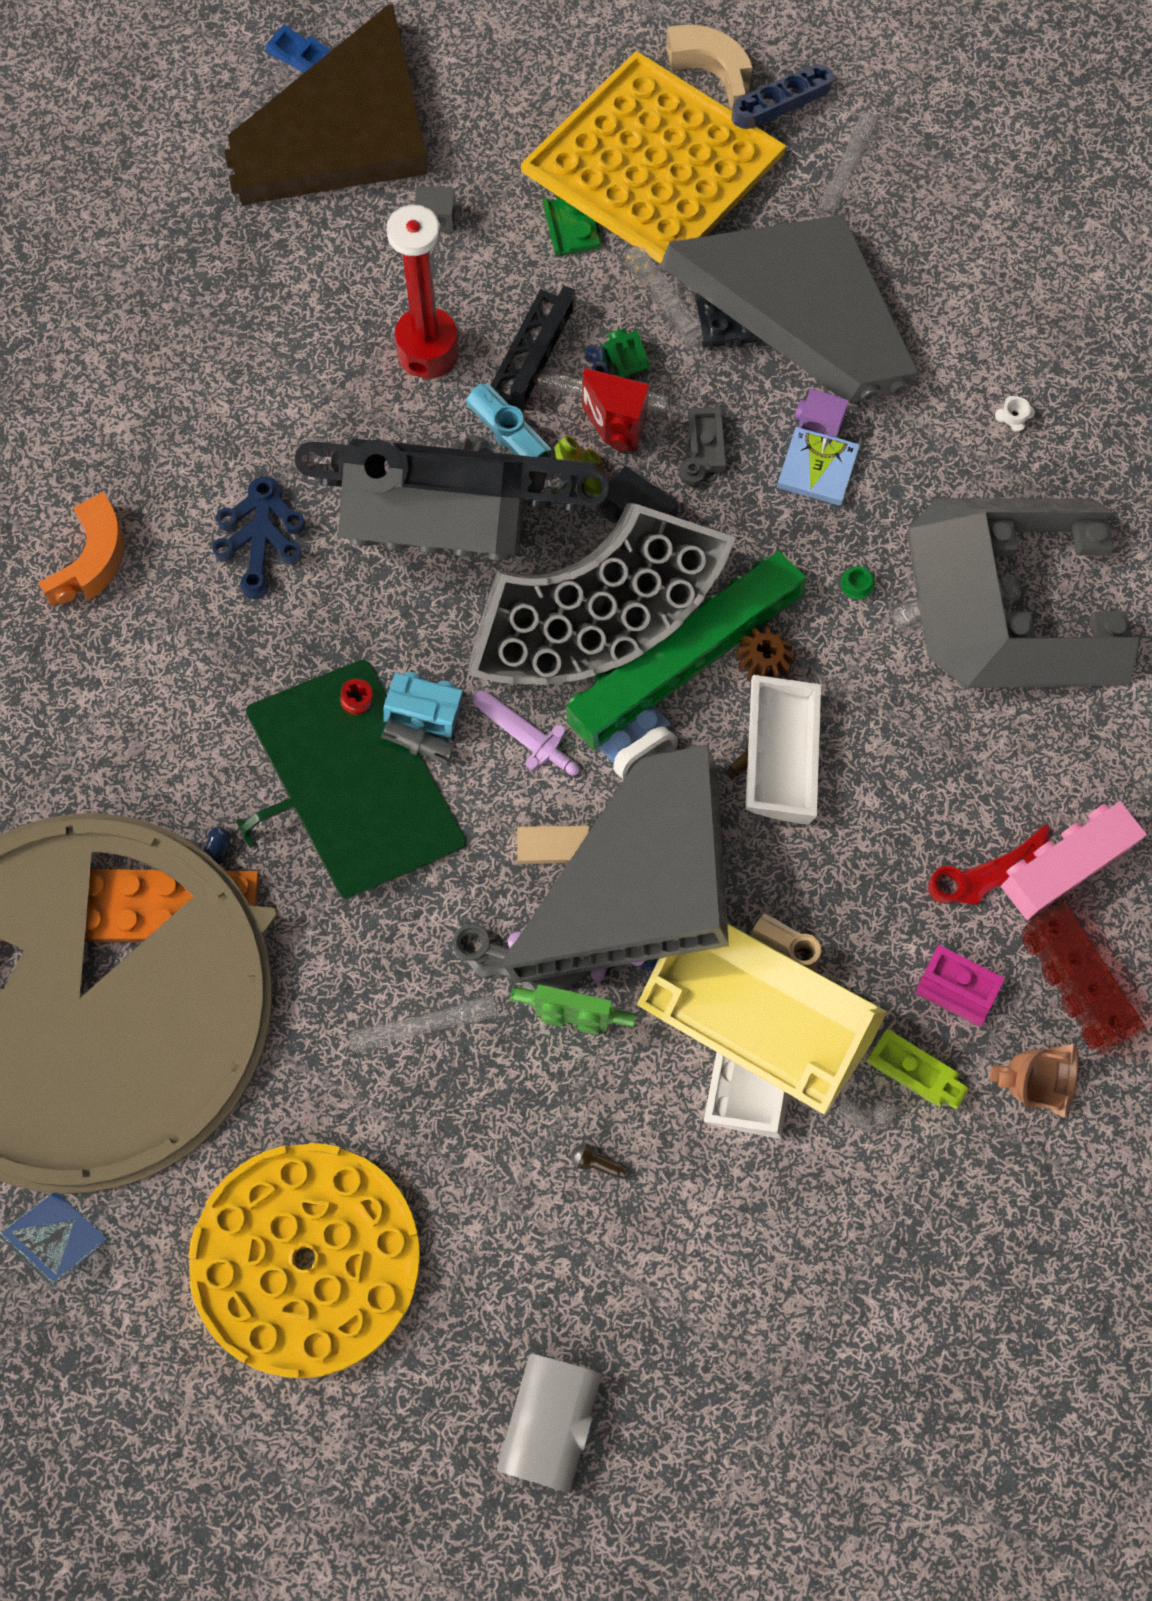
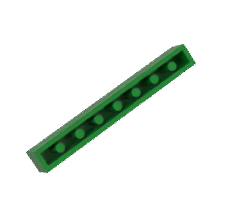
(691, 648)

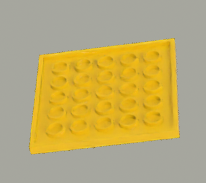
(652, 158)

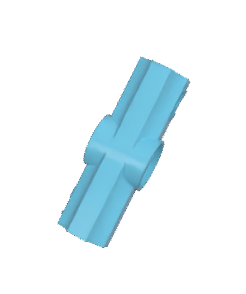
(498, 413)

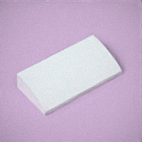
(783, 749)
(744, 1101)

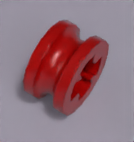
(363, 689)

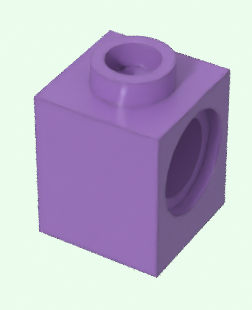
(821, 413)

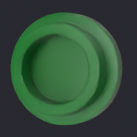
(857, 583)

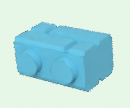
(423, 703)

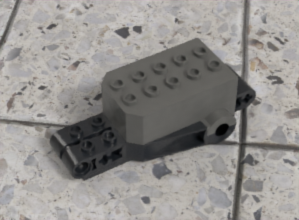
(442, 494)

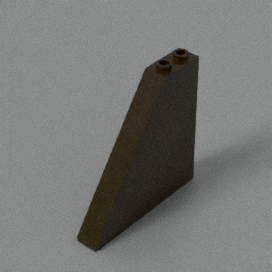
(334, 125)

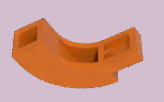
(99, 558)

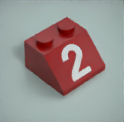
(615, 408)

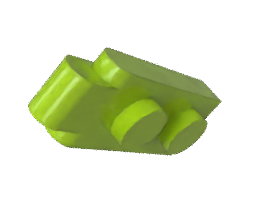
(917, 1070)

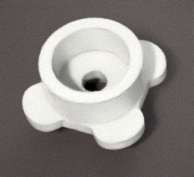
(1017, 405)

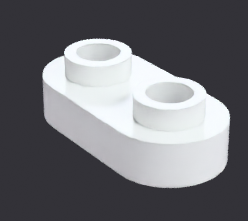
(655, 741)

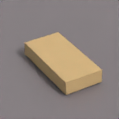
(549, 843)

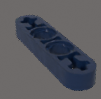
(752, 110)

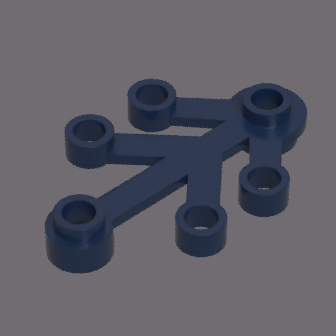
(259, 531)

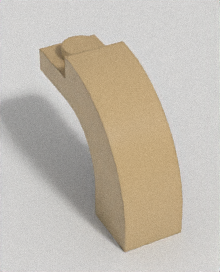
(713, 51)

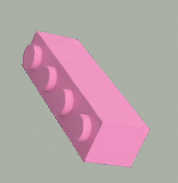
(1073, 859)

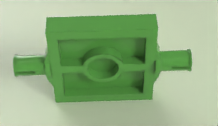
(575, 1008)

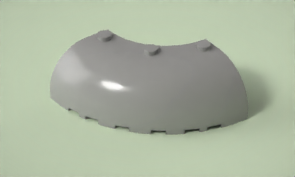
(601, 607)

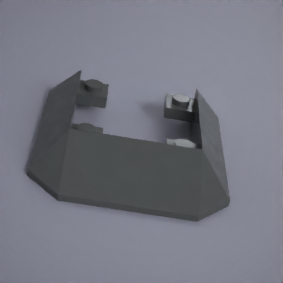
(963, 605)

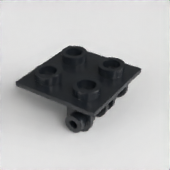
(721, 328)

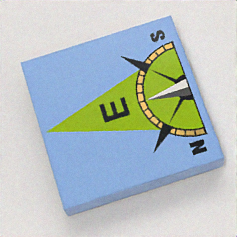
(818, 466)

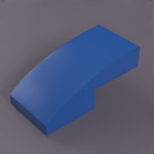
(294, 49)

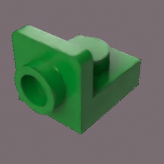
(626, 352)

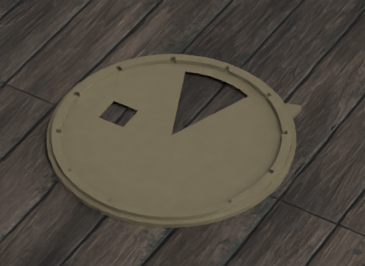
(156, 1047)

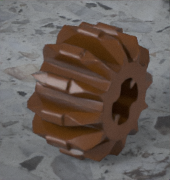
(752, 652)

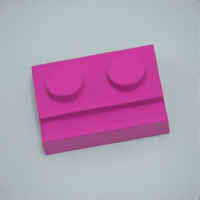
(959, 985)

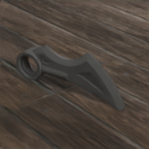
(489, 960)

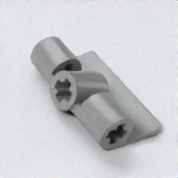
(549, 1422)

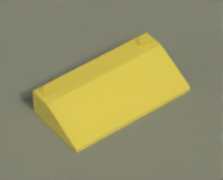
(766, 1015)

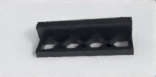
(540, 350)

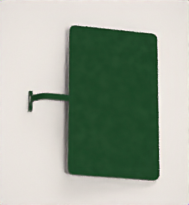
(356, 794)

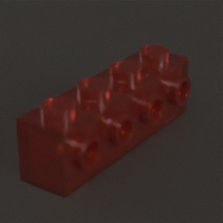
(1082, 979)

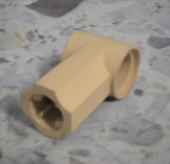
(786, 940)

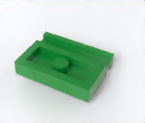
(569, 228)

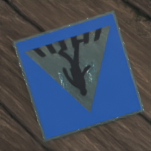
(53, 1237)

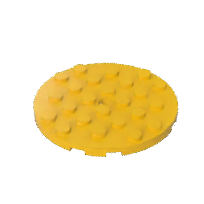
(314, 1317)

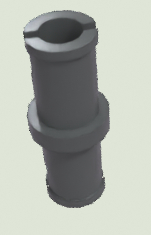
(417, 741)

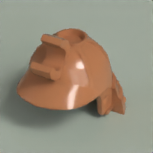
(1053, 1075)

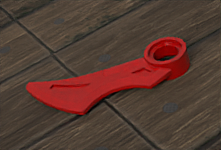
(977, 881)

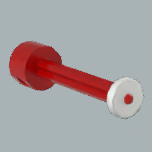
(423, 335)

